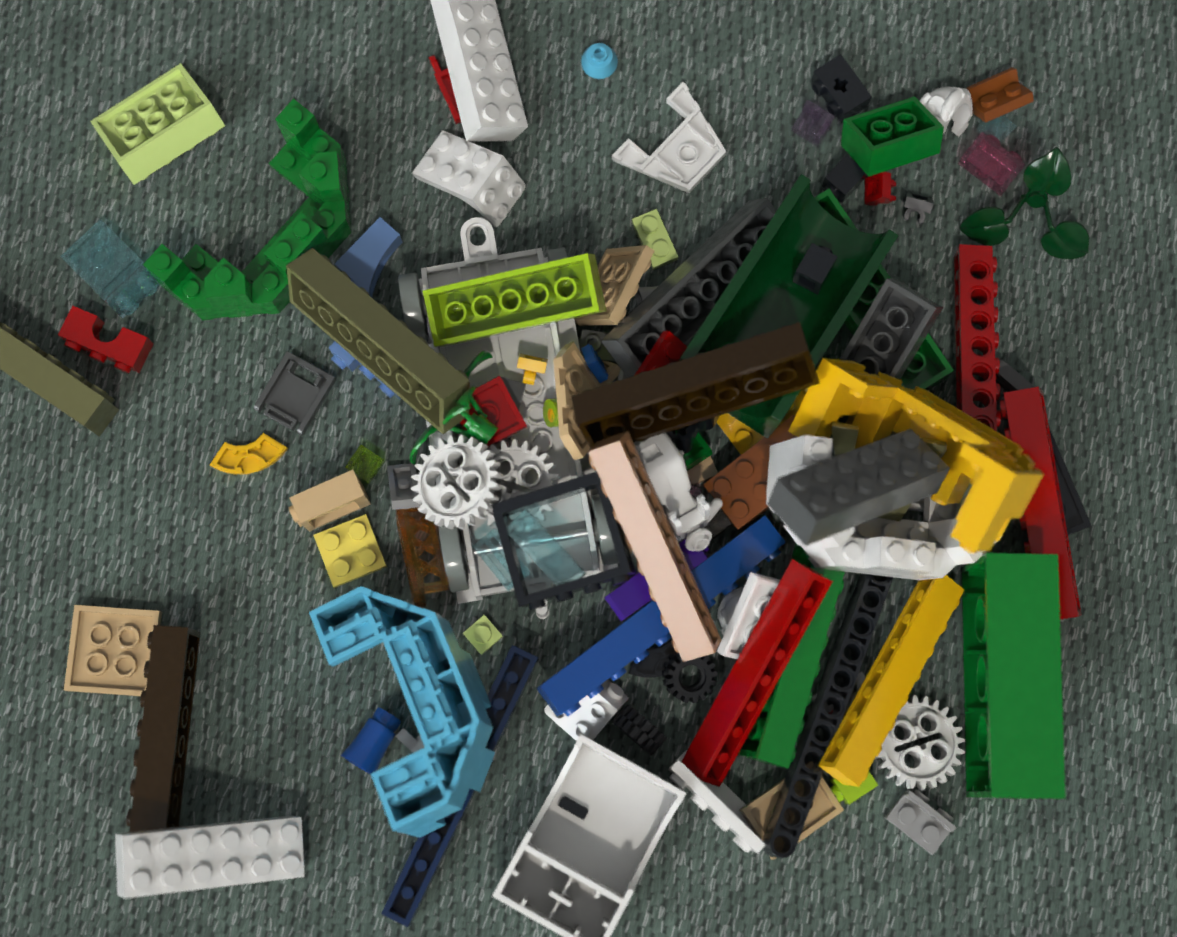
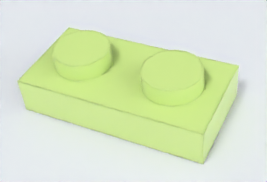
(654, 235)

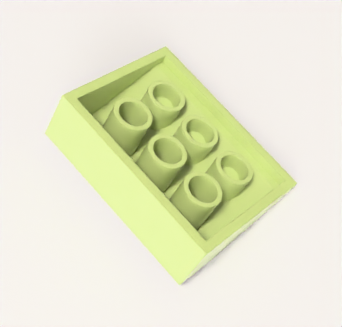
(157, 123)

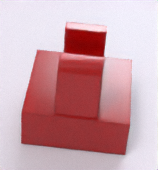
(879, 189)

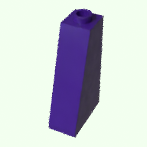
(635, 593)

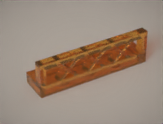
(410, 554)

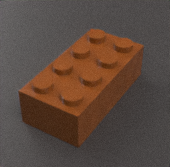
(744, 481)

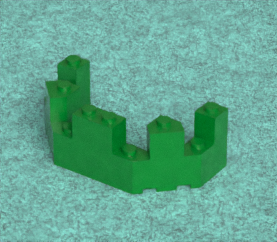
(218, 289)

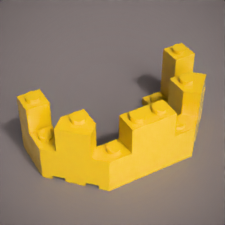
(975, 453)

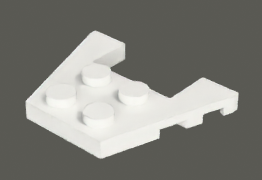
(685, 154)

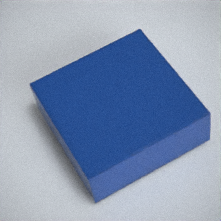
(595, 363)

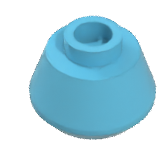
(599, 61)

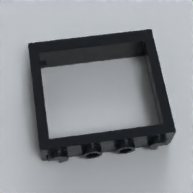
(564, 591)

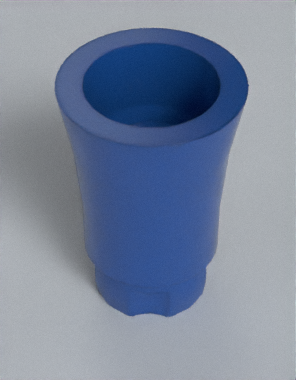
(372, 741)

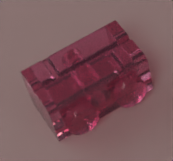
(992, 163)

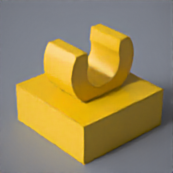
(531, 365)

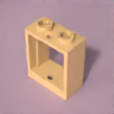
(329, 501)

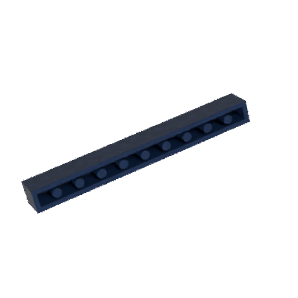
(431, 848)

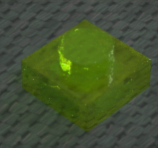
(365, 464)

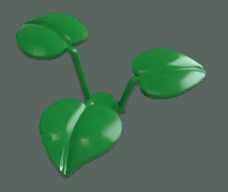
(478, 426)

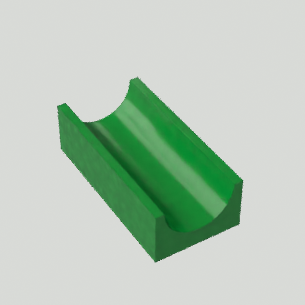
(1013, 677)

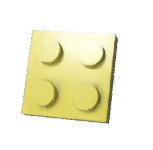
(350, 550)

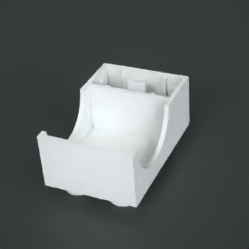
(580, 871)

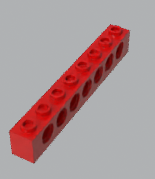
(979, 261)

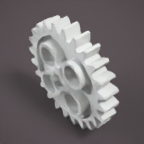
(521, 462)
(437, 499)
(926, 767)

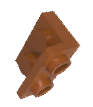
(999, 95)

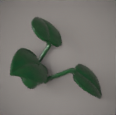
(1043, 176)

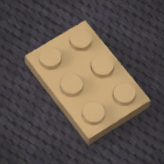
(822, 810)

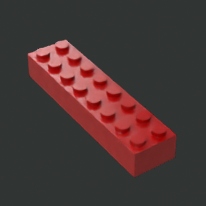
(1044, 513)

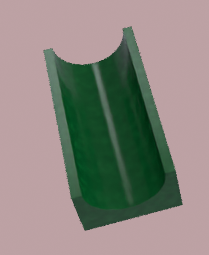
(766, 298)

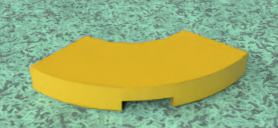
(249, 457)

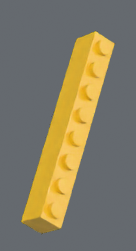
(890, 680)

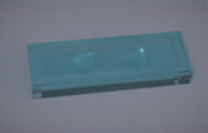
(544, 549)

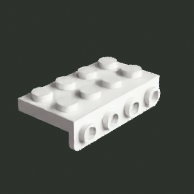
(720, 802)

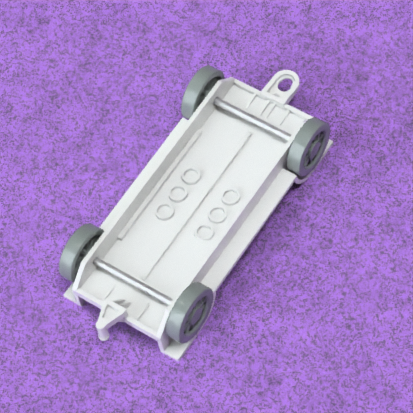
(576, 520)

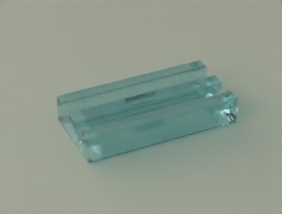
(486, 540)

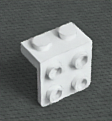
(593, 712)

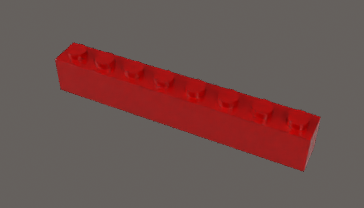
(756, 673)

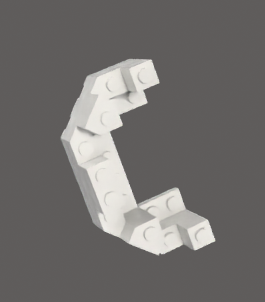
(879, 545)

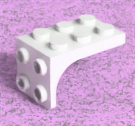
(471, 174)

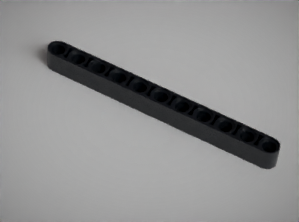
(819, 717)

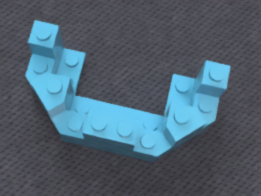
(440, 692)

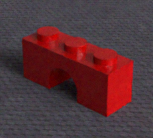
(83, 330)

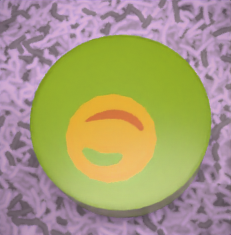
(550, 413)

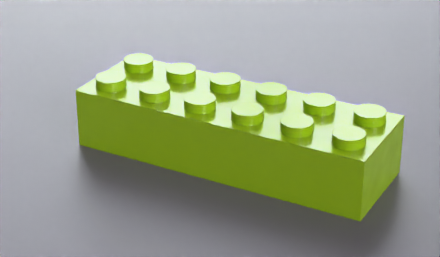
(514, 300)

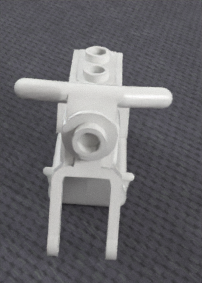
(672, 485)

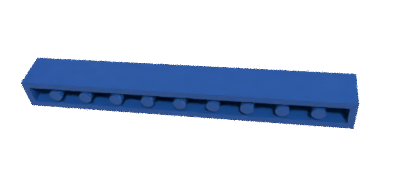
(644, 628)

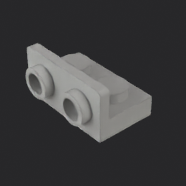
(920, 821)

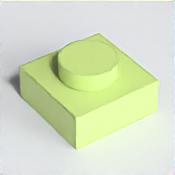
(482, 634)

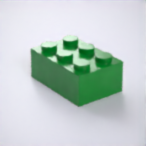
(892, 136)

